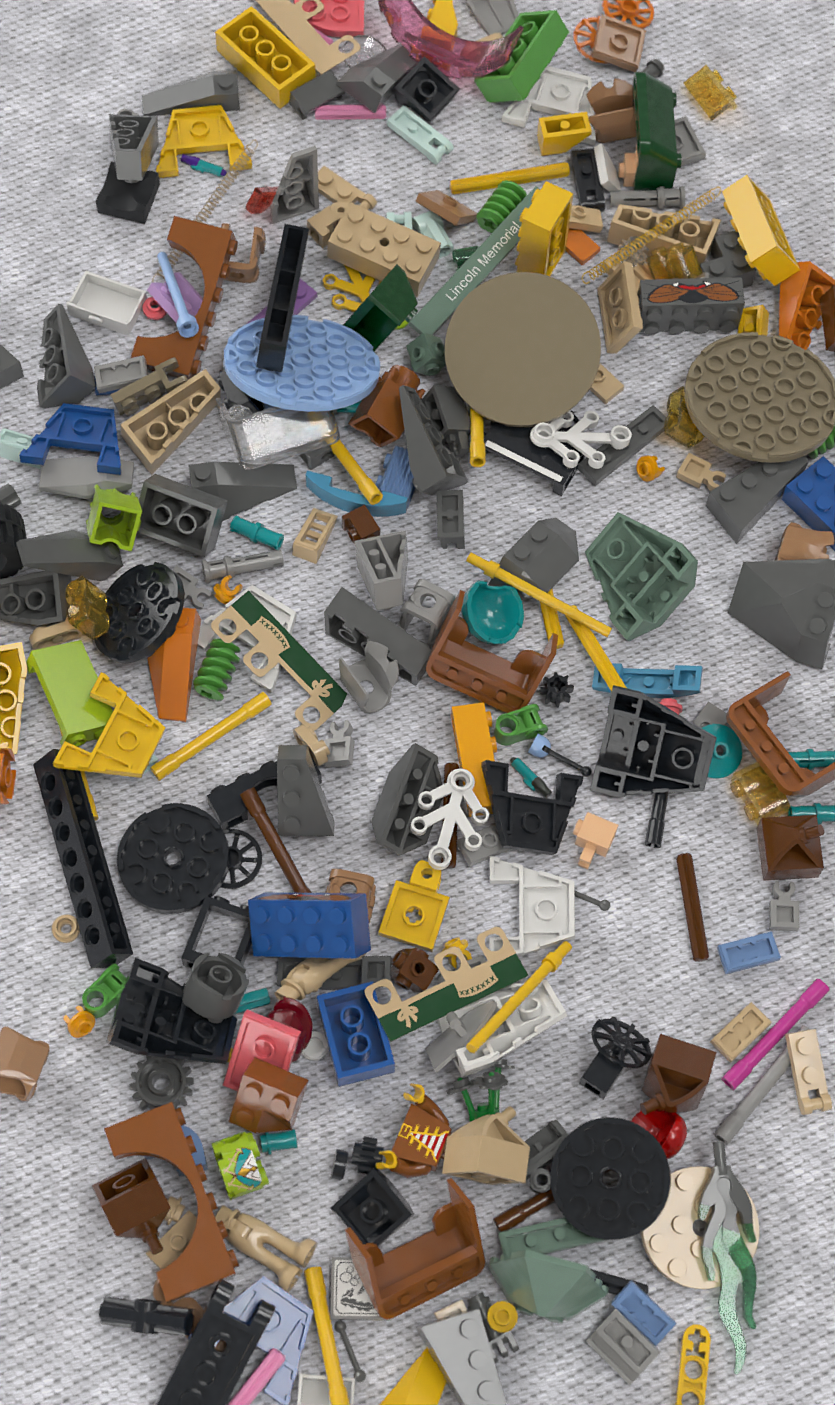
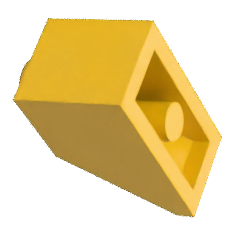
(562, 132)

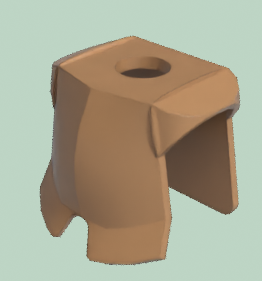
(613, 111)
(804, 543)
(20, 1063)

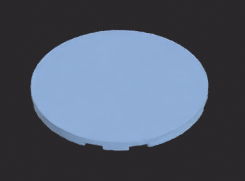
(322, 367)

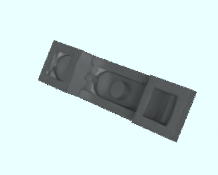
(355, 973)

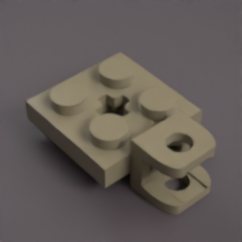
(147, 388)

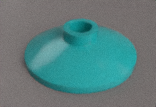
(731, 758)

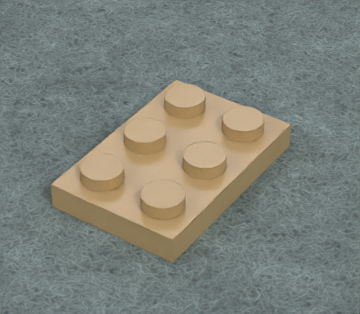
(620, 308)

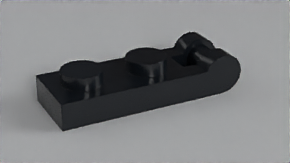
(587, 179)

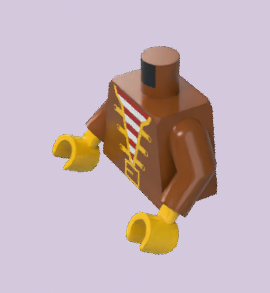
(420, 1139)

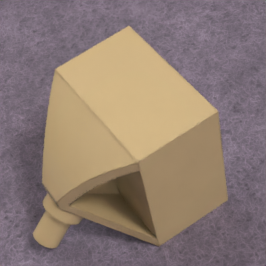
(487, 1151)

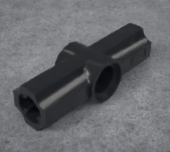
(146, 1316)

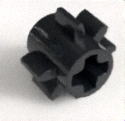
(550, 692)
(366, 1155)

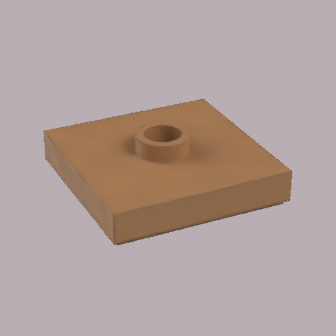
(618, 43)
(446, 207)

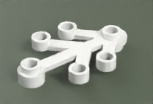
(548, 436)
(451, 813)

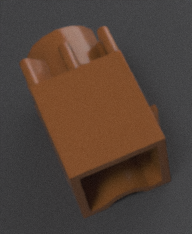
(381, 411)

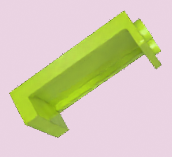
(67, 683)

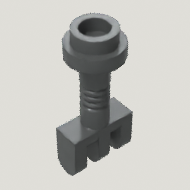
(497, 1339)

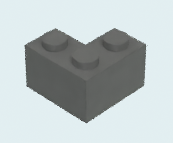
(729, 259)

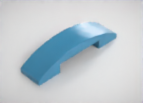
(348, 501)
(656, 682)

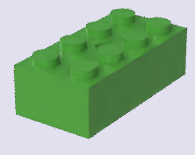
(533, 52)

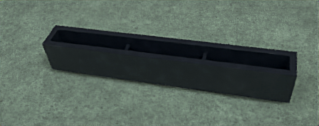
(282, 298)

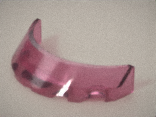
(447, 52)

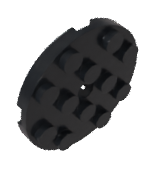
(161, 600)
(178, 885)
(642, 1182)

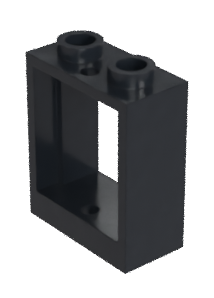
(222, 906)

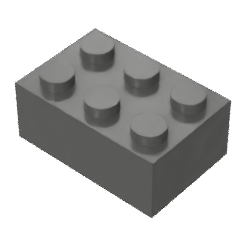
(180, 515)

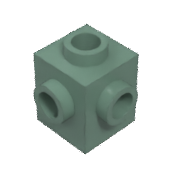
(427, 354)

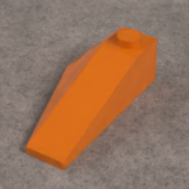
(801, 303)
(173, 668)

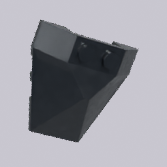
(650, 749)
(157, 1023)

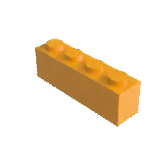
(474, 746)

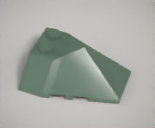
(640, 574)
(546, 1285)

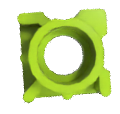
(118, 529)

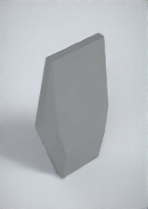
(494, 15)
(79, 476)

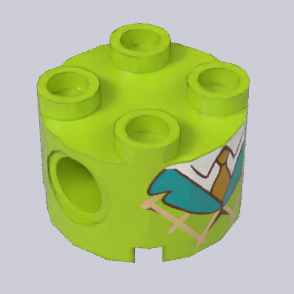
(238, 1164)

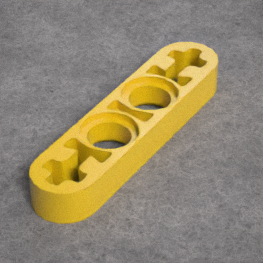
(684, 1383)

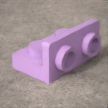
(162, 295)

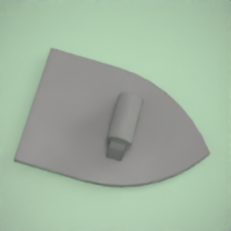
(458, 1034)

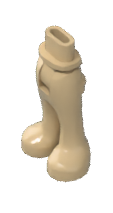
(310, 976)
(250, 1234)

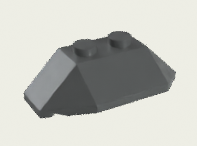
(541, 556)
(398, 802)

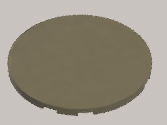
(522, 349)
(761, 397)

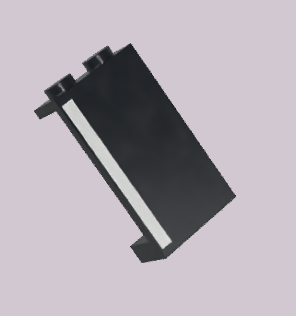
(516, 447)

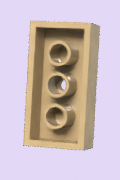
(378, 244)

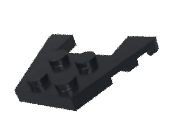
(527, 820)

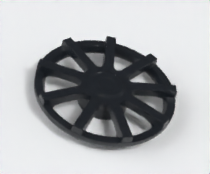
(237, 859)
(621, 1043)

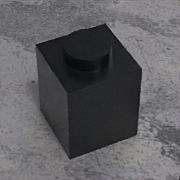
(601, 1075)

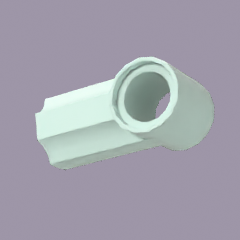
(432, 227)

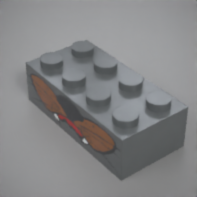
(691, 305)

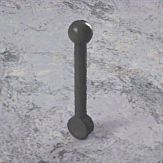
(604, 905)
(359, 1375)

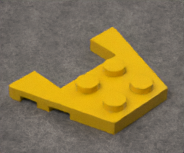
(196, 132)
(125, 741)

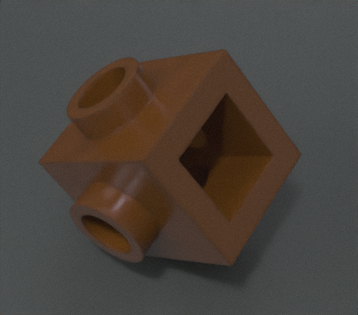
(413, 969)

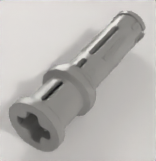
(659, 197)
(233, 566)

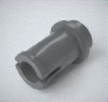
(654, 68)
(545, 1175)

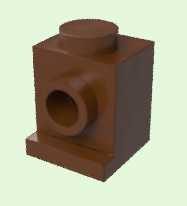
(360, 524)

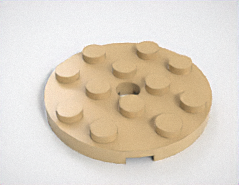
(671, 1238)

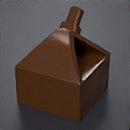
(790, 847)
(676, 1076)
(134, 1203)

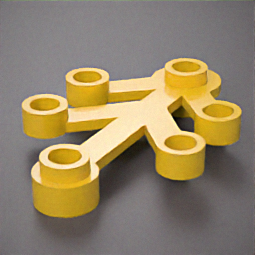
(359, 288)

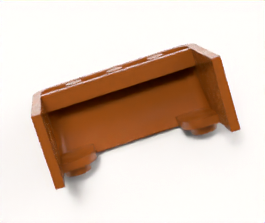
(482, 673)
(750, 722)
(424, 1265)

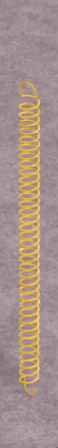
(648, 236)

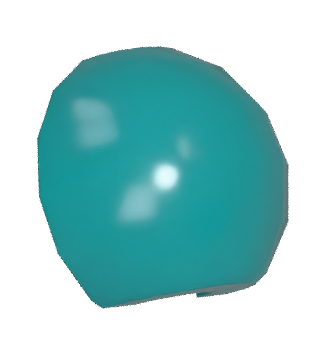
(492, 612)

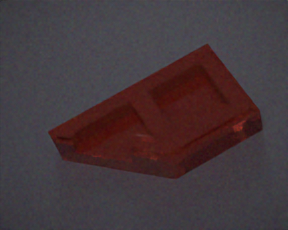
(261, 199)

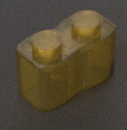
(674, 263)
(678, 421)
(87, 607)
(758, 793)

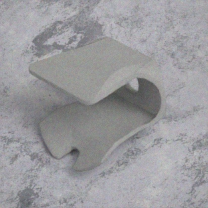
(374, 669)

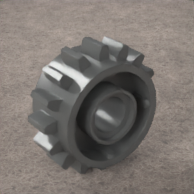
(155, 1069)

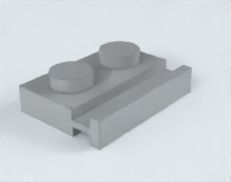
(623, 1346)

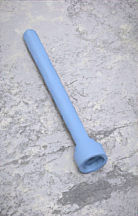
(186, 323)

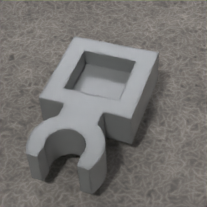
(191, 592)
(340, 746)
(783, 911)

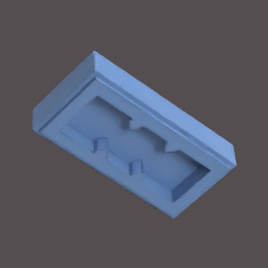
(748, 952)
(643, 1312)

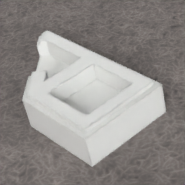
(606, 169)

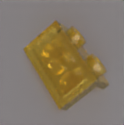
(710, 93)

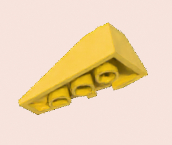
(12, 685)

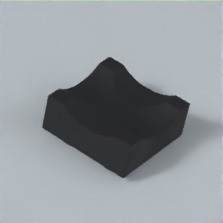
(127, 199)

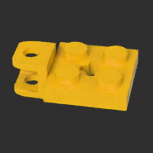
(419, 895)

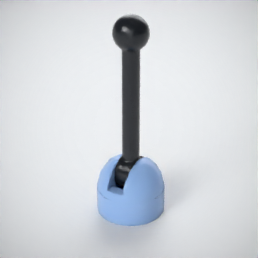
(542, 747)

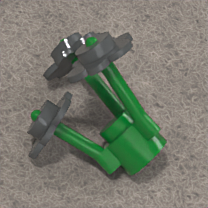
(490, 1080)

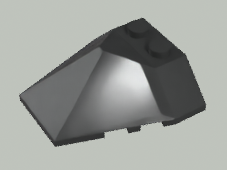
(789, 605)

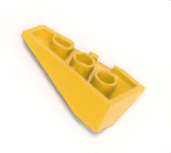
(419, 1385)

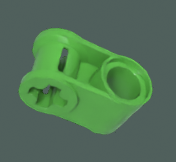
(524, 724)
(106, 987)

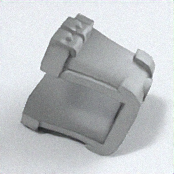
(433, 615)

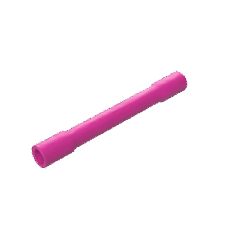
(744, 1067)

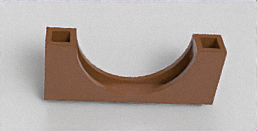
(211, 250)
(161, 1136)

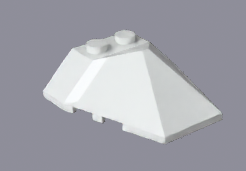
(529, 1020)

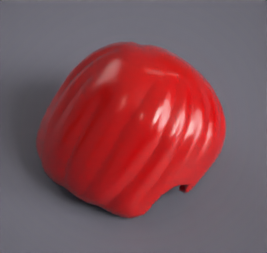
(666, 1127)

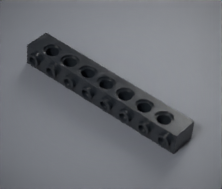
(83, 863)

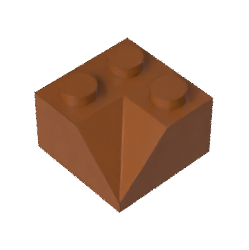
(267, 1098)

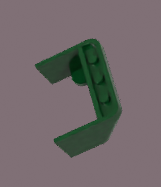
(654, 133)
(384, 308)

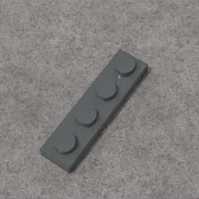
(643, 429)

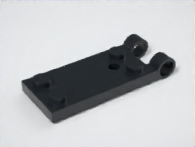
(205, 1373)

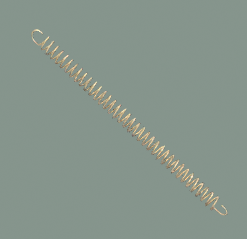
(214, 199)

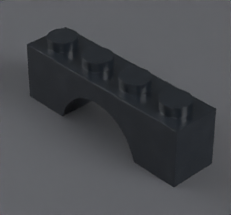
(226, 800)

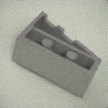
(384, 568)

